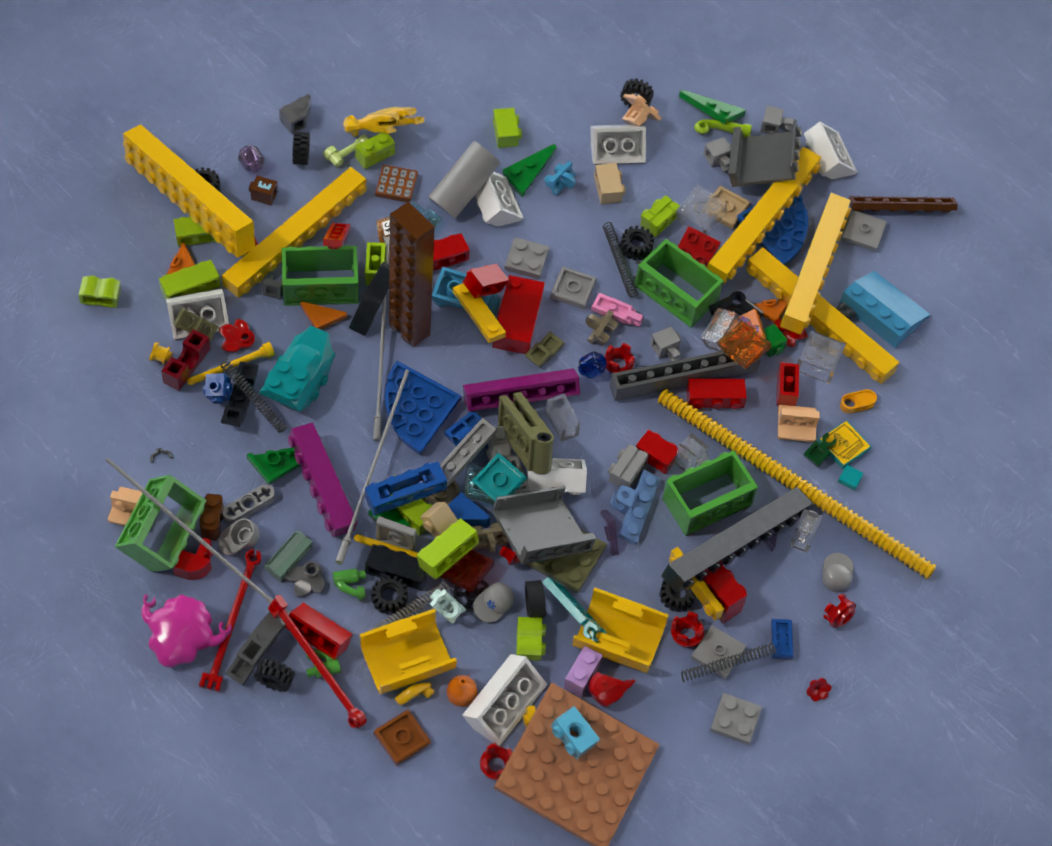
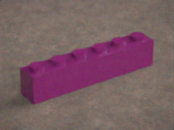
(533, 387)
(322, 479)

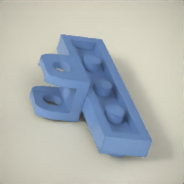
(635, 505)

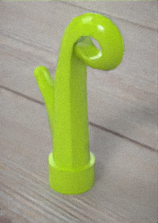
(715, 124)

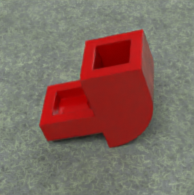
(194, 566)

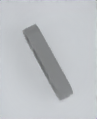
(264, 501)

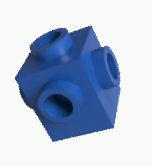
(217, 388)

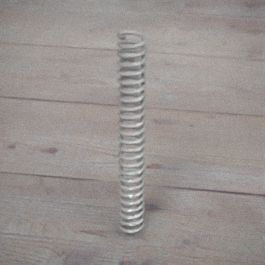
(418, 606)

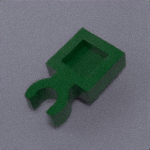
(819, 452)

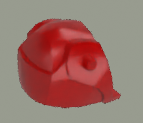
(606, 689)

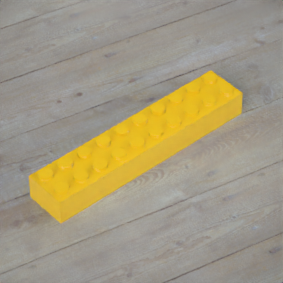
(189, 191)

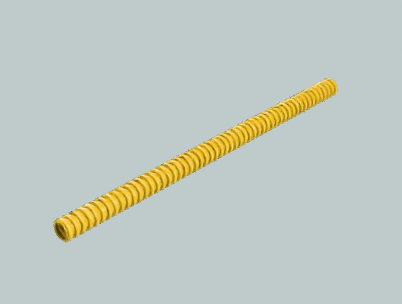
(792, 481)

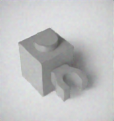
(773, 121)
(718, 153)
(666, 343)

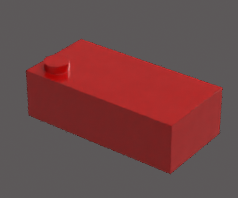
(519, 313)

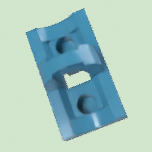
(561, 171)

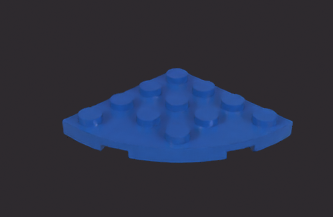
(787, 234)
(421, 407)

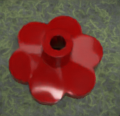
(818, 689)

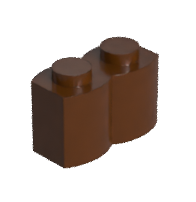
(211, 517)

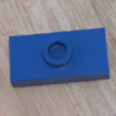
(782, 638)

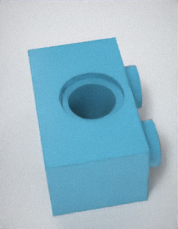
(574, 721)

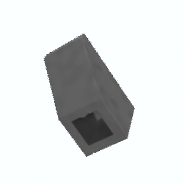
(296, 114)

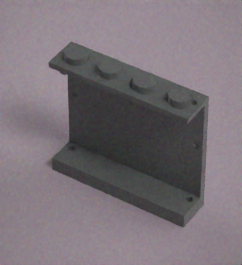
(764, 157)
(540, 525)

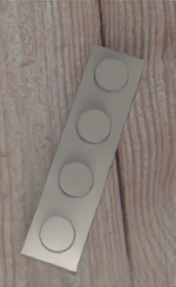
(467, 449)

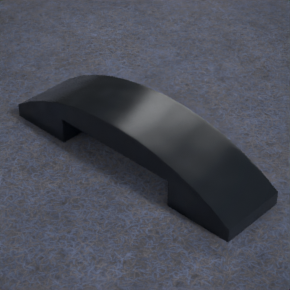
(371, 301)
(238, 402)

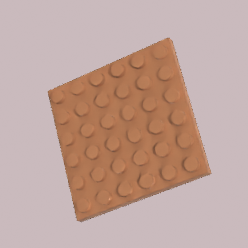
(582, 793)

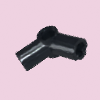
(729, 305)

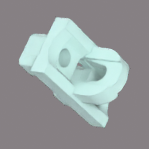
(446, 605)

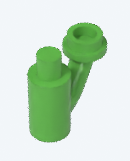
(349, 576)
(331, 664)

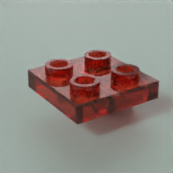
(469, 570)

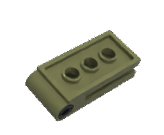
(526, 433)

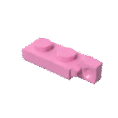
(622, 312)

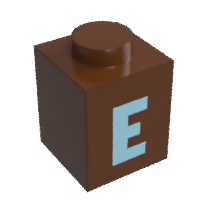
(263, 190)

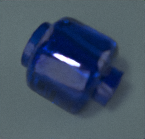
(592, 365)

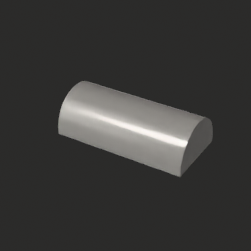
(464, 179)

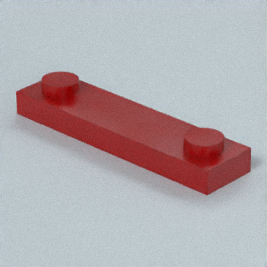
(336, 235)

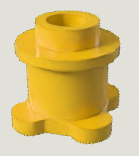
(160, 353)

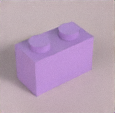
(582, 671)

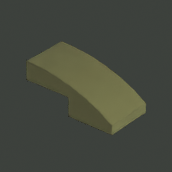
(188, 320)
(545, 350)

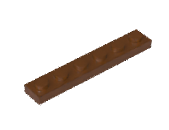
(910, 204)

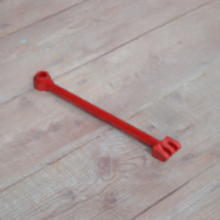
(277, 608)
(213, 676)

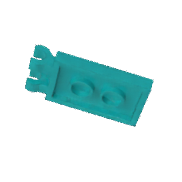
(575, 609)

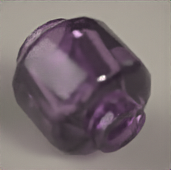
(251, 158)

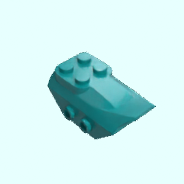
(301, 370)

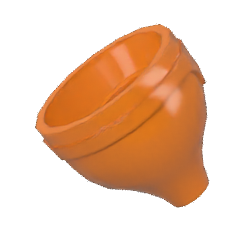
(461, 690)

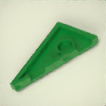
(718, 110)
(524, 172)
(274, 463)

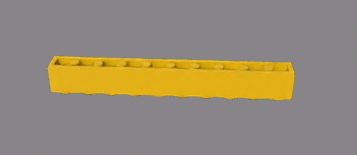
(763, 218)
(294, 232)
(816, 263)
(825, 318)

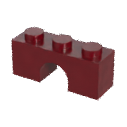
(194, 351)

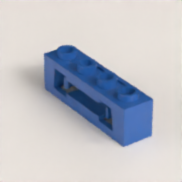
(405, 488)

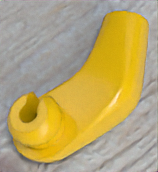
(414, 691)

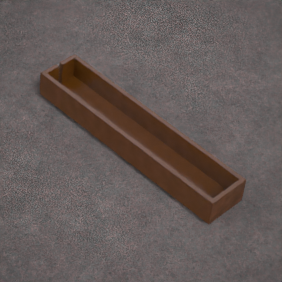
(410, 274)

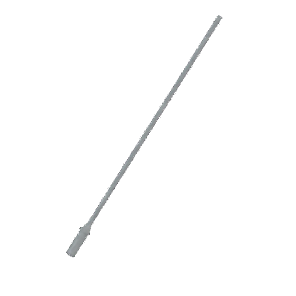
(378, 419)
(346, 541)
(269, 599)

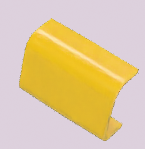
(630, 628)
(405, 652)

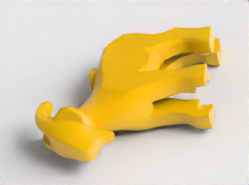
(382, 120)

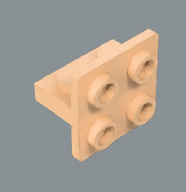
(639, 111)
(797, 423)
(123, 504)

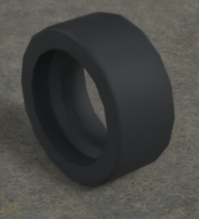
(535, 599)

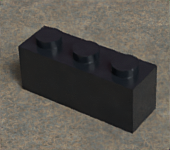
(386, 562)

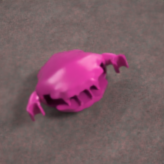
(180, 629)

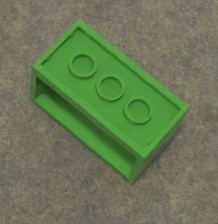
(320, 290)
(670, 295)
(716, 509)
(145, 513)

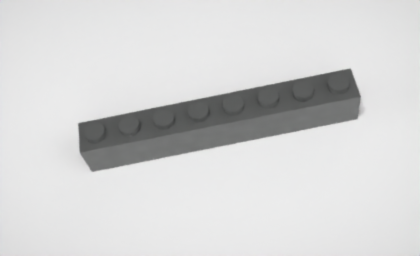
(675, 374)

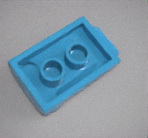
(444, 295)

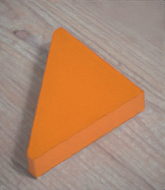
(181, 260)
(772, 308)
(322, 316)

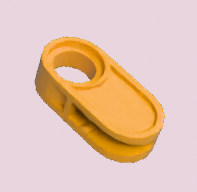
(862, 401)

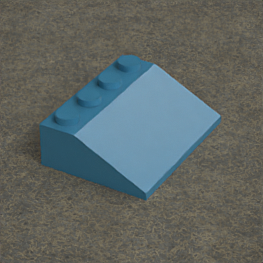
(884, 308)

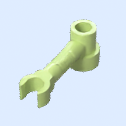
(336, 156)

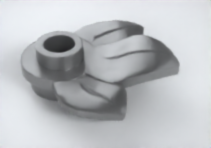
(304, 581)

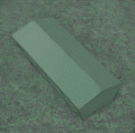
(288, 555)

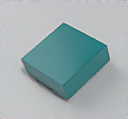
(850, 477)

